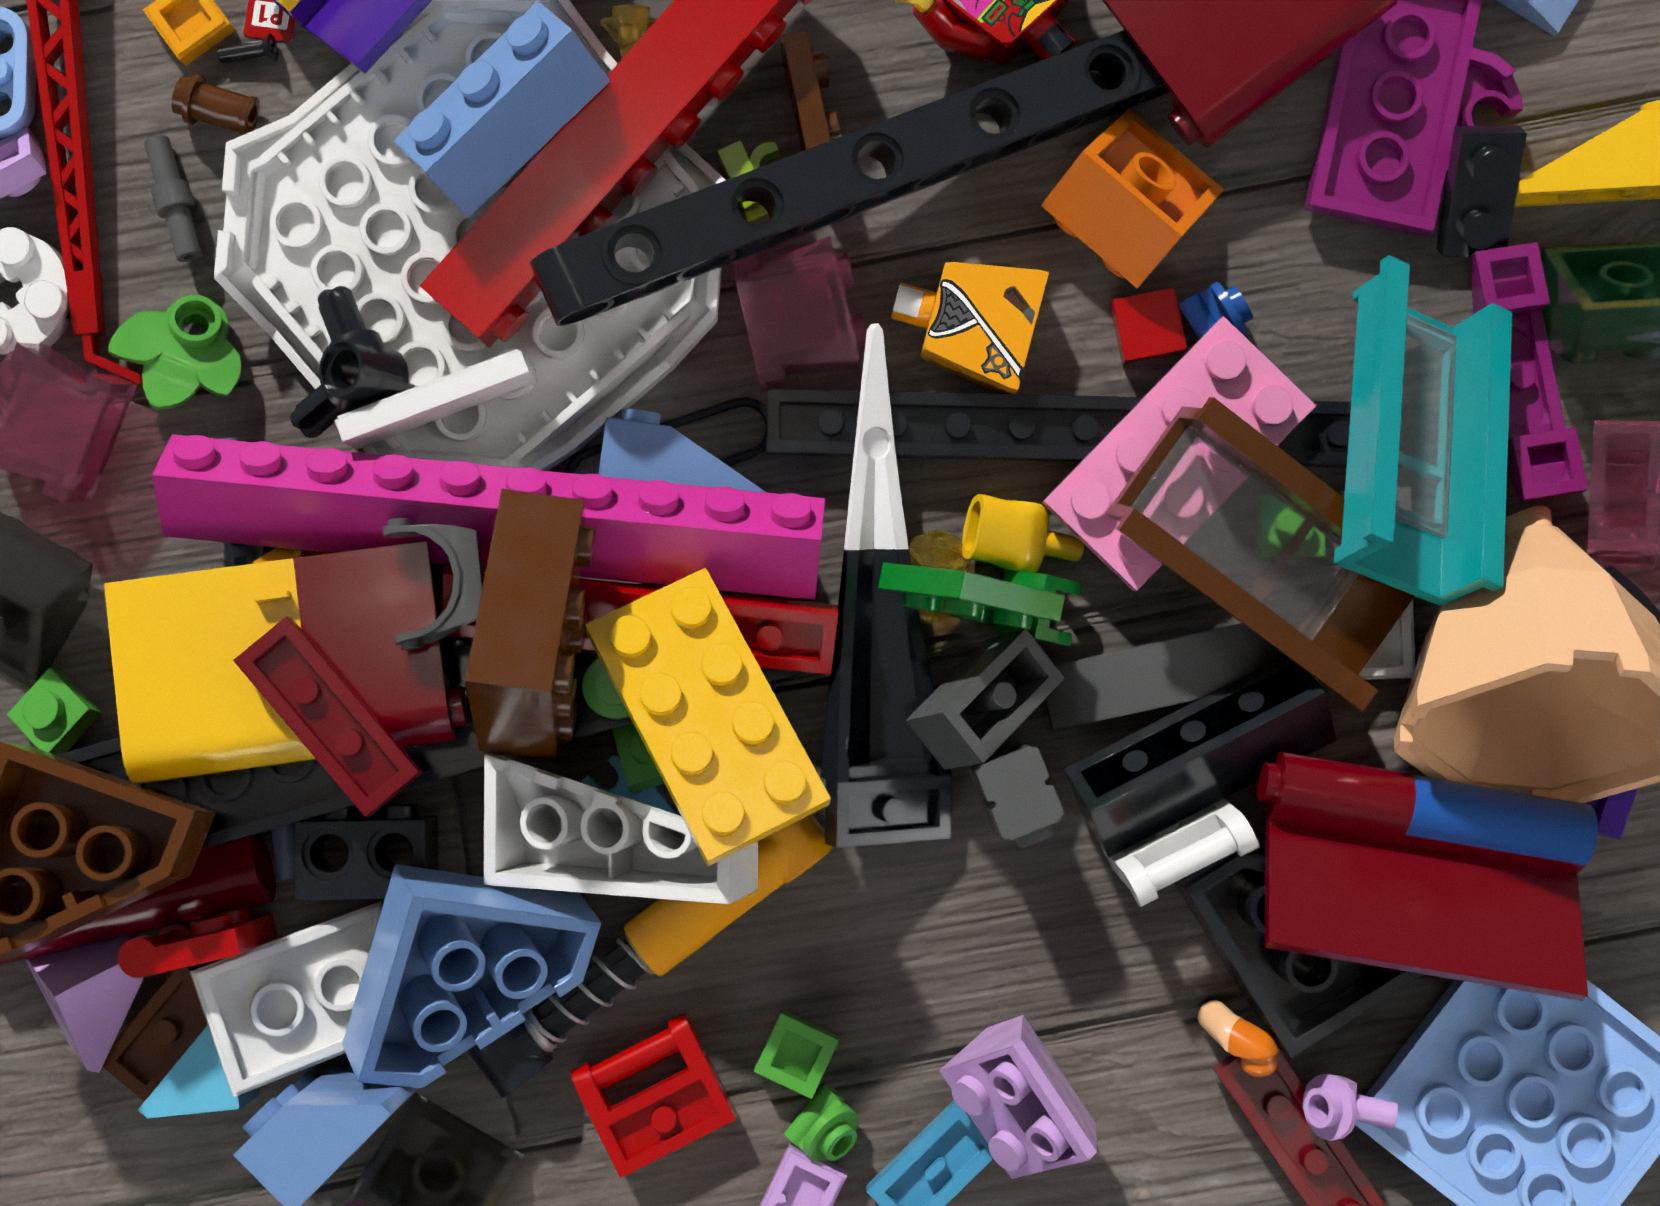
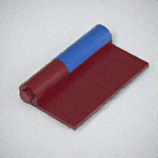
(1425, 874)

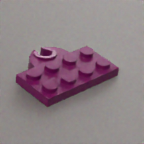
(1396, 110)

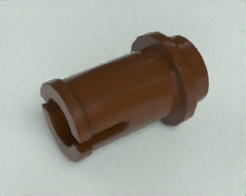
(214, 105)

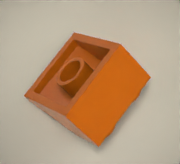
(1131, 197)

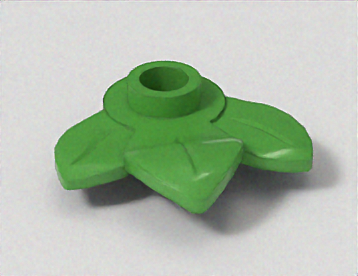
(176, 360)

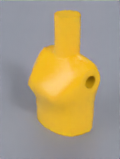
(1014, 535)

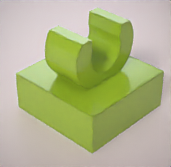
(735, 162)

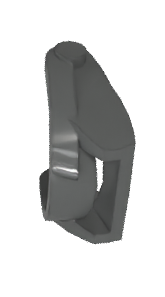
(465, 557)

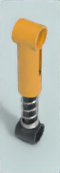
(653, 944)

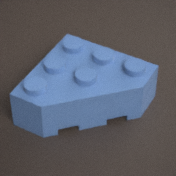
(459, 970)

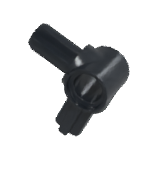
(353, 367)

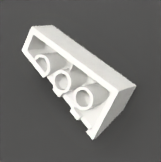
(588, 840)

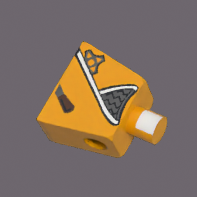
(977, 321)

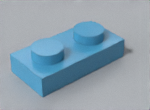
(933, 1163)

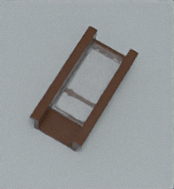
(1259, 544)

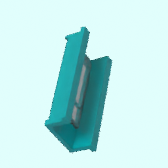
(1426, 445)

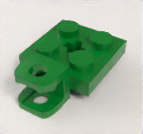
(1017, 602)

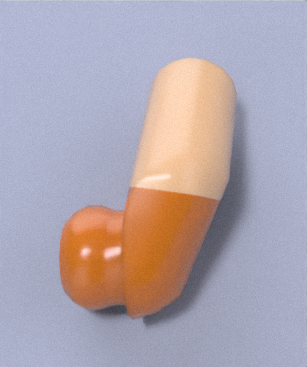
(1240, 1038)

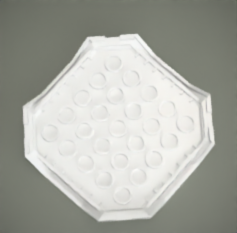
(340, 205)

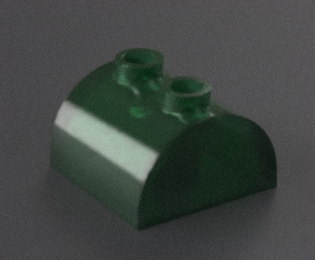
(1603, 300)

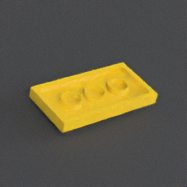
(707, 716)

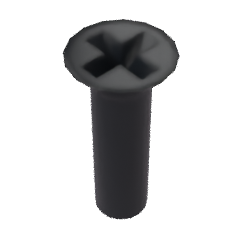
(250, 50)

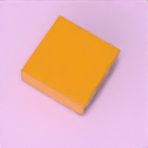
(189, 26)

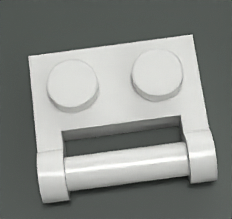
(1183, 850)

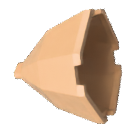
(1539, 680)

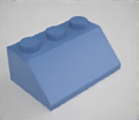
(503, 109)
(314, 1130)

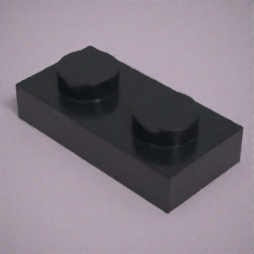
(1480, 189)

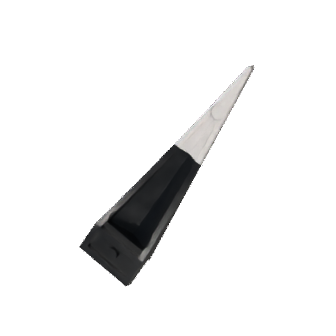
(874, 764)

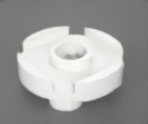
(44, 296)

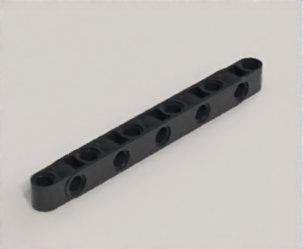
(828, 185)

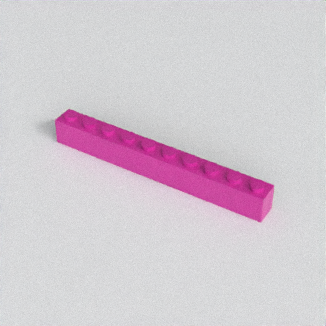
(345, 498)

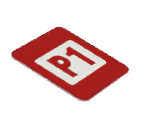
(266, 18)

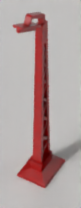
(83, 285)

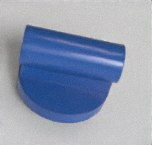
(1210, 305)

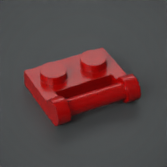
(196, 943)
(662, 1114)

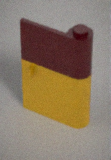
(195, 711)

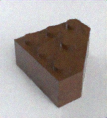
(530, 626)
(82, 845)

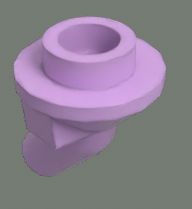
(1334, 1107)

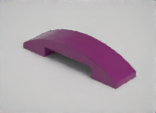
(1541, 450)

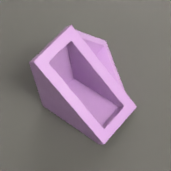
(87, 996)

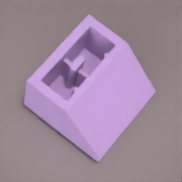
(1020, 1100)

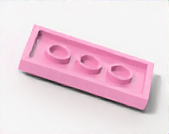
(1218, 367)

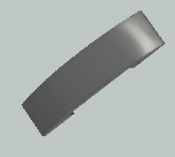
(1155, 675)

